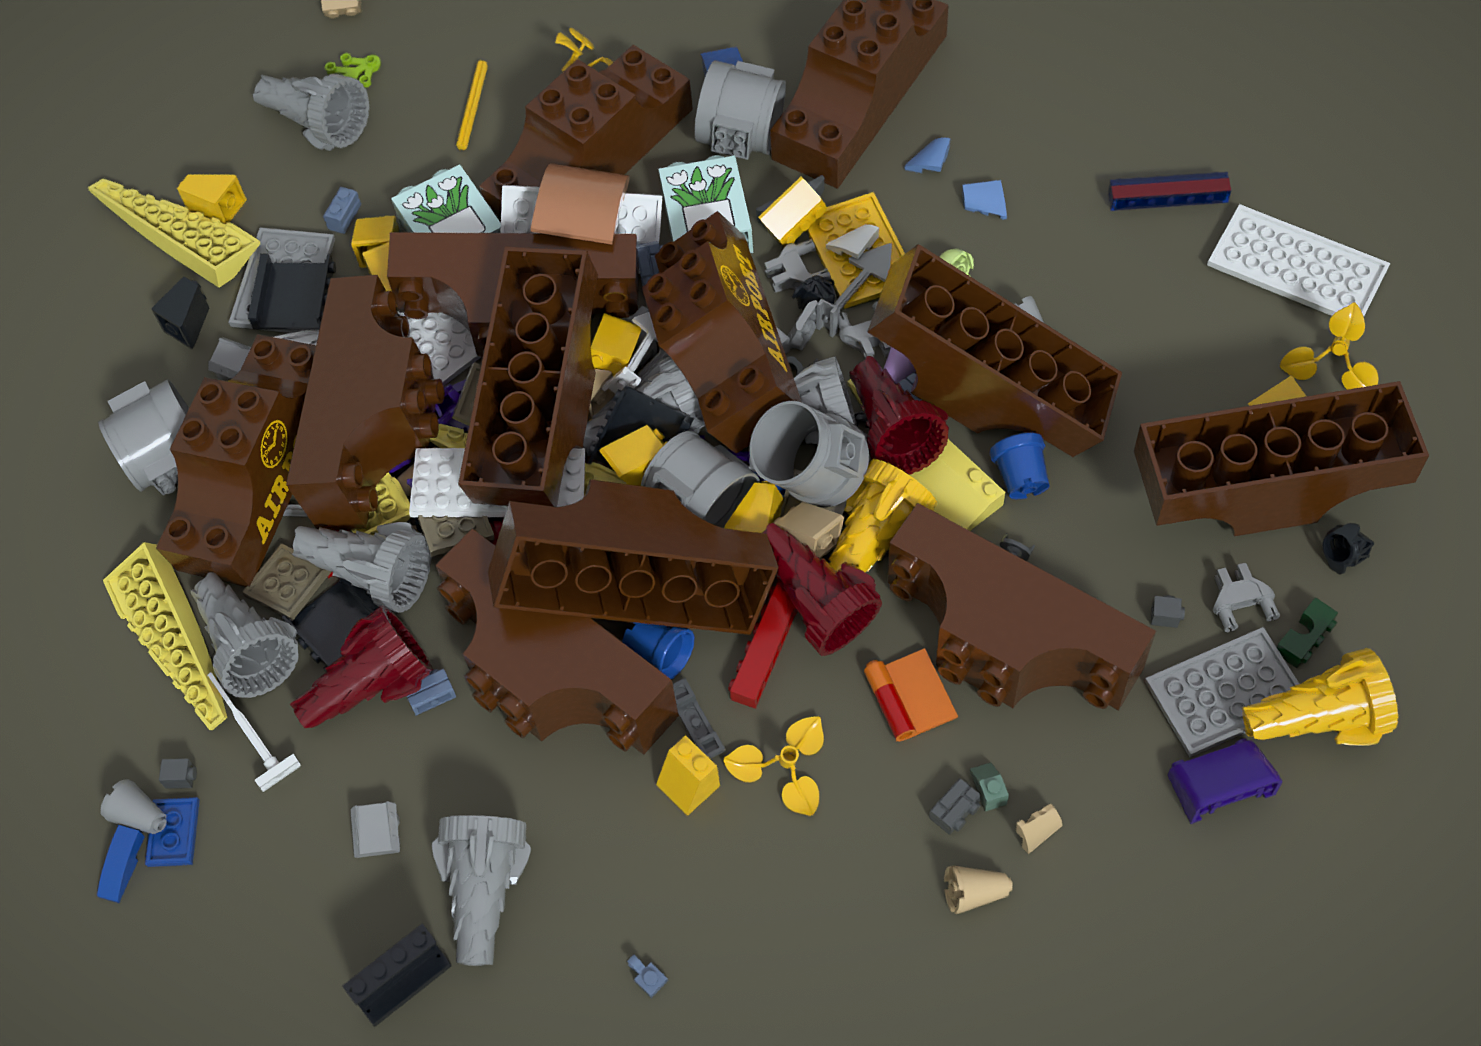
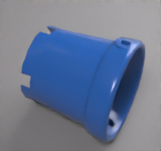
(1021, 464)
(662, 646)

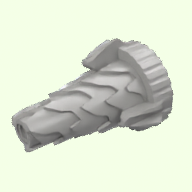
(329, 107)
(664, 384)
(826, 391)
(387, 564)
(250, 651)
(479, 861)

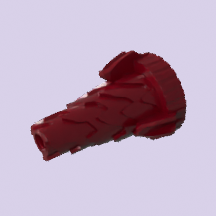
(901, 429)
(831, 602)
(374, 658)

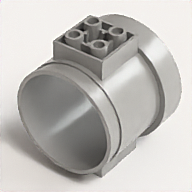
(739, 108)
(143, 432)
(837, 464)
(702, 476)

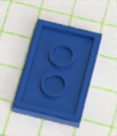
(177, 840)

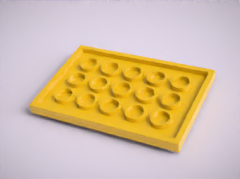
(840, 220)

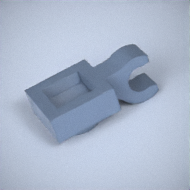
(648, 977)

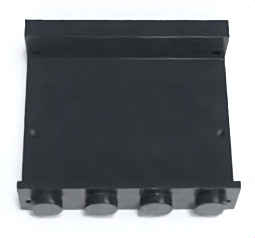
(290, 294)
(633, 412)
(329, 620)
(397, 975)

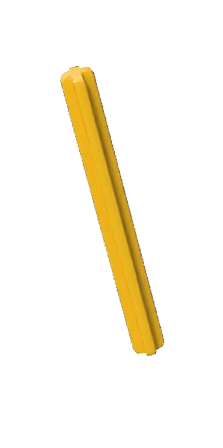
(472, 105)

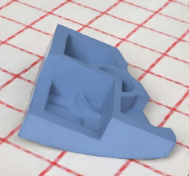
(930, 157)
(985, 198)

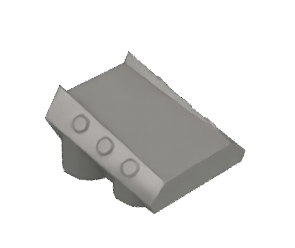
(804, 327)
(228, 358)
(375, 829)

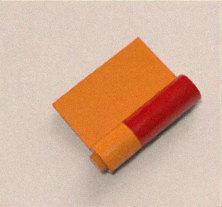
(910, 694)

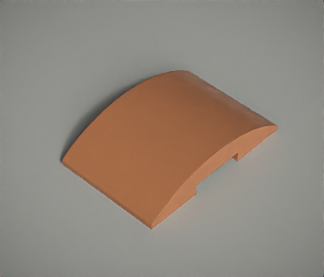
(579, 203)

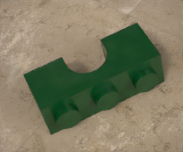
(1317, 619)

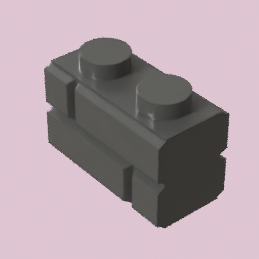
(955, 807)

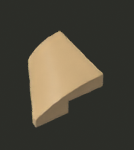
(1038, 827)

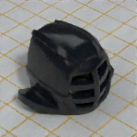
(815, 289)
(1349, 549)

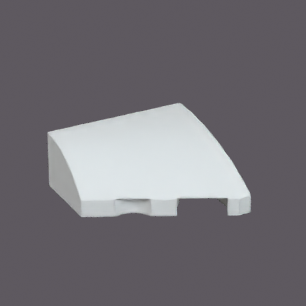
(855, 242)

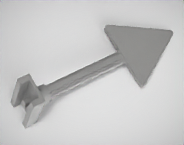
(873, 262)

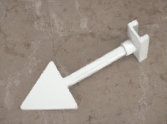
(626, 375)
(276, 770)

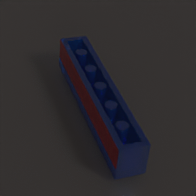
(1169, 191)

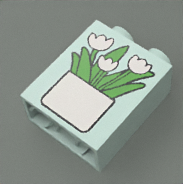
(700, 190)
(445, 205)

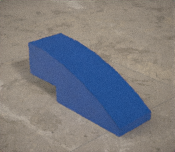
(119, 863)

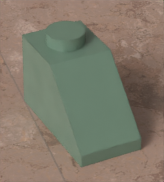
(989, 786)

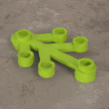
(368, 64)

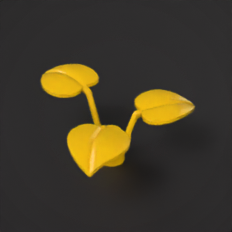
(564, 40)
(1347, 326)
(801, 794)

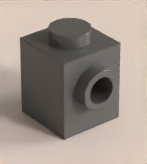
(1167, 611)
(177, 773)

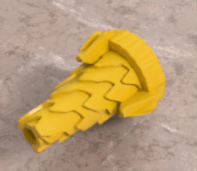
(877, 514)
(1345, 698)

